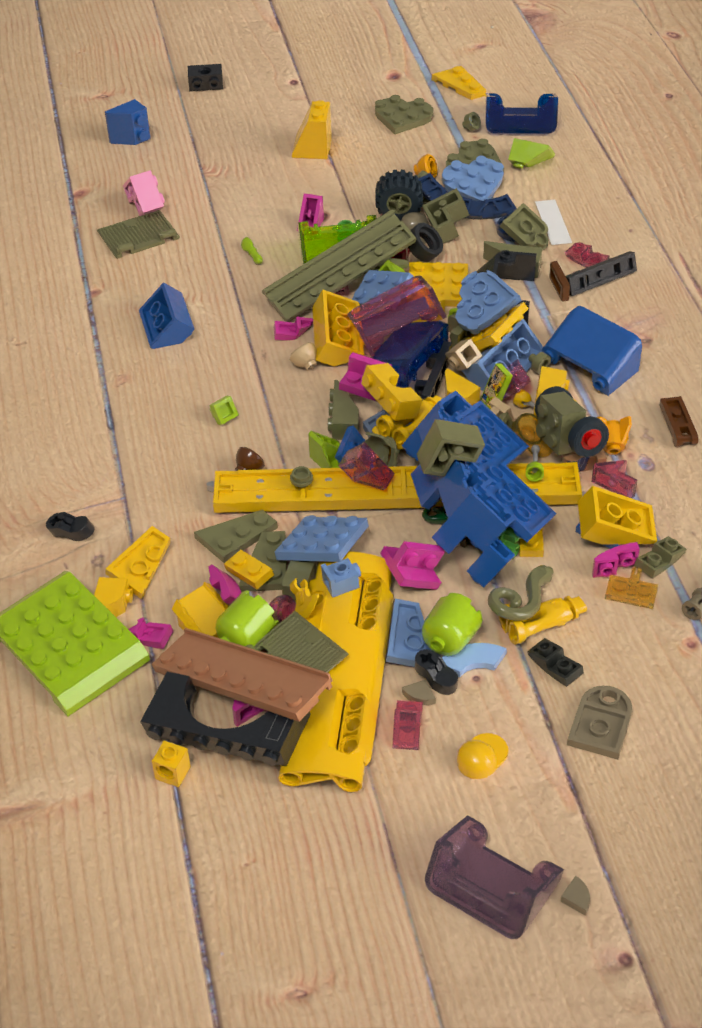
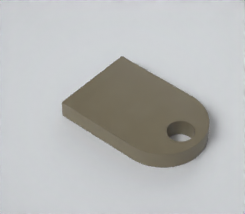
(601, 724)

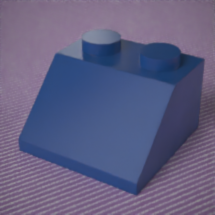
(128, 123)

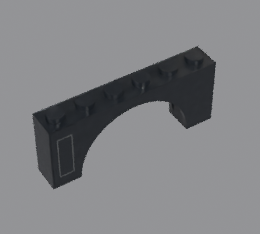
(171, 719)

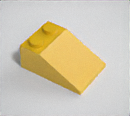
(615, 518)

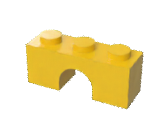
(398, 402)

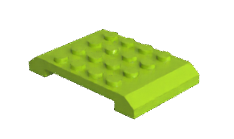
(70, 642)

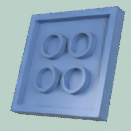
(322, 538)

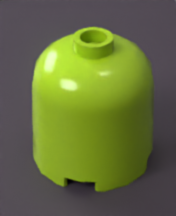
(246, 620)
(451, 624)

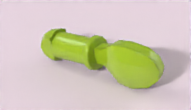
(247, 245)

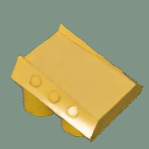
(200, 610)

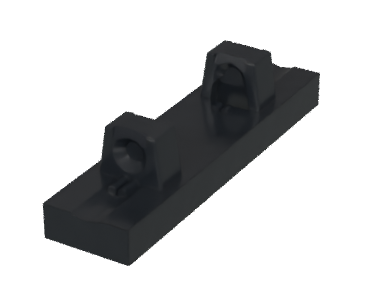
(602, 273)
(438, 363)

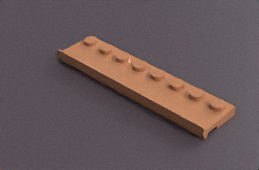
(245, 674)

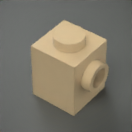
(463, 355)

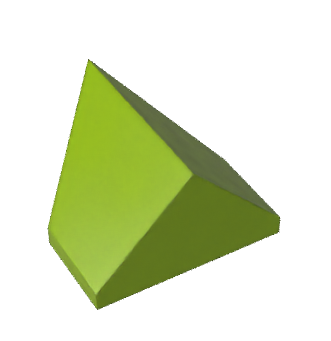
(323, 450)

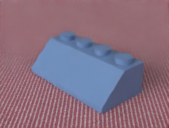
(515, 345)

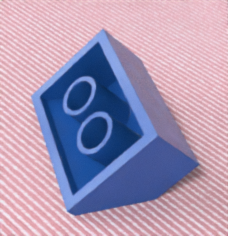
(166, 318)

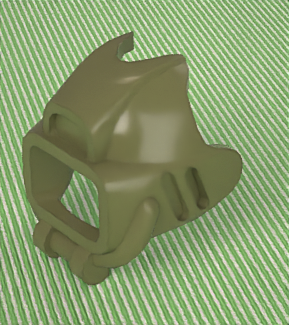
(381, 446)

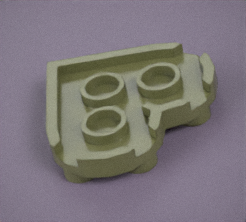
(403, 115)
(471, 150)

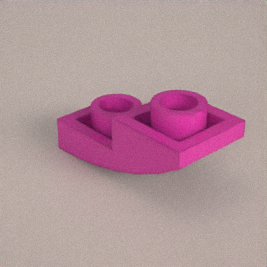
(620, 556)
(225, 583)

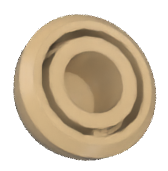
(304, 356)

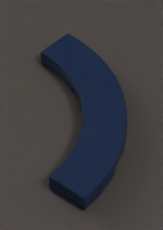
(479, 210)

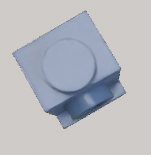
(341, 577)

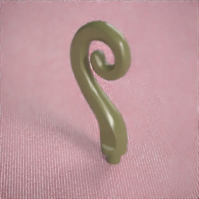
(535, 580)

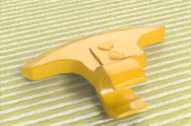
(304, 600)

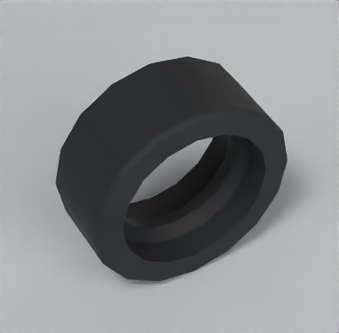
(431, 237)

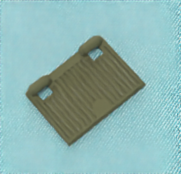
(138, 233)
(301, 643)

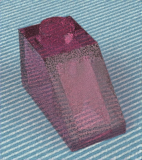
(519, 379)

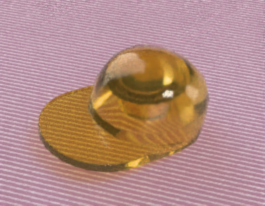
(525, 428)

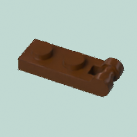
(678, 421)

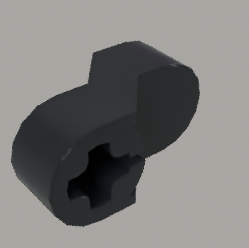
(72, 527)
(436, 672)

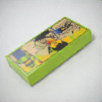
(497, 384)

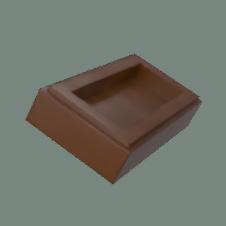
(559, 281)

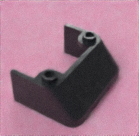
(514, 267)

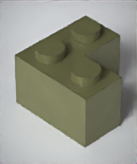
(445, 212)
(447, 443)

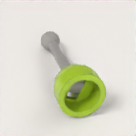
(535, 466)

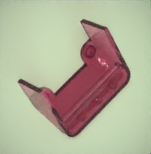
(394, 310)

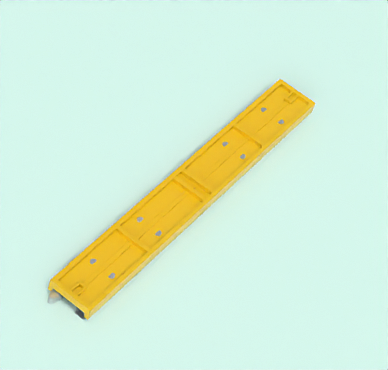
(337, 491)

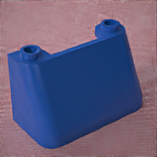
(596, 346)

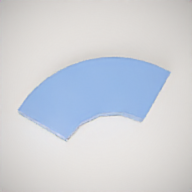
(476, 656)

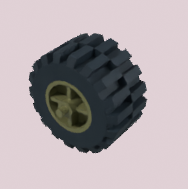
(398, 192)

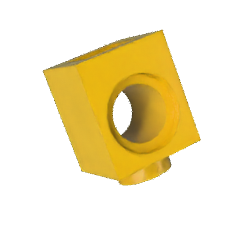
(171, 763)

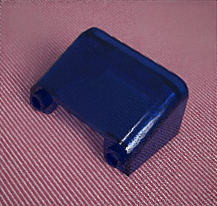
(521, 120)
(411, 347)

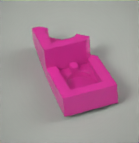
(290, 330)
(152, 634)

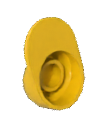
(482, 755)

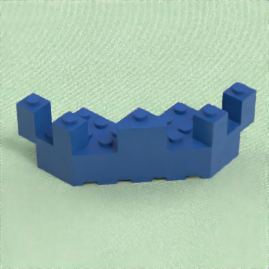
(481, 495)

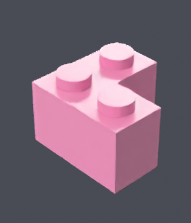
(144, 193)

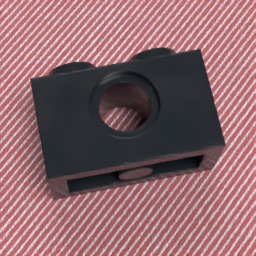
(205, 77)

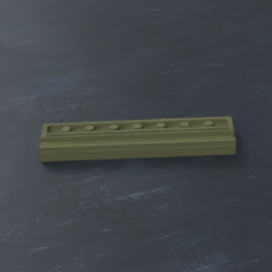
(339, 265)

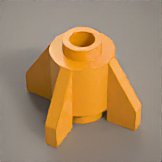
(617, 434)

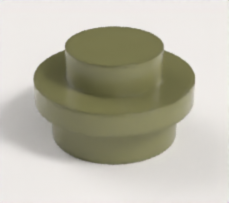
(301, 477)

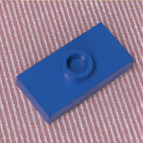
(350, 440)

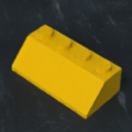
(333, 330)

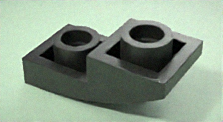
(552, 660)

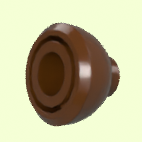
(248, 460)

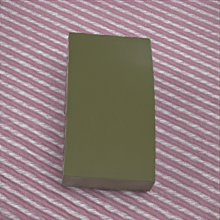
(661, 557)

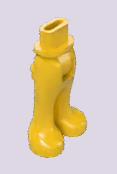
(396, 429)
(550, 614)

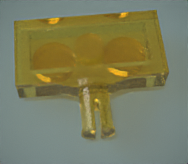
(631, 590)

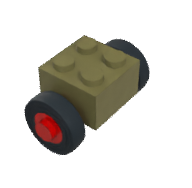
(565, 425)

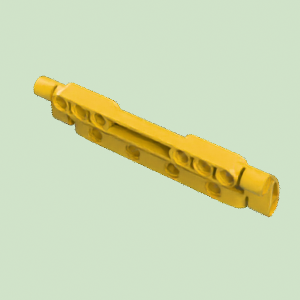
(355, 677)

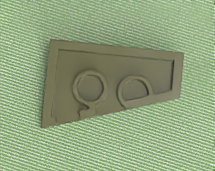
(236, 534)
(265, 552)

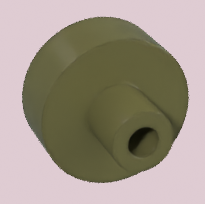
(472, 121)
(538, 361)

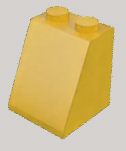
(314, 134)

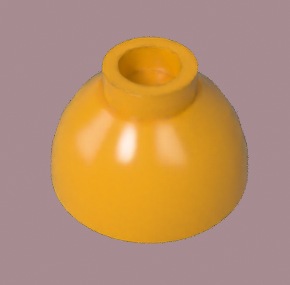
(428, 164)

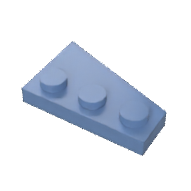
(405, 633)

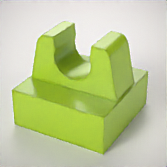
(223, 410)

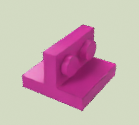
(352, 379)
(414, 564)

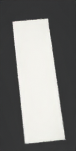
(552, 217)

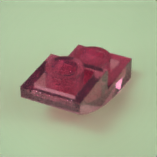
(584, 255)

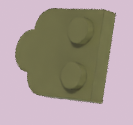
(526, 228)

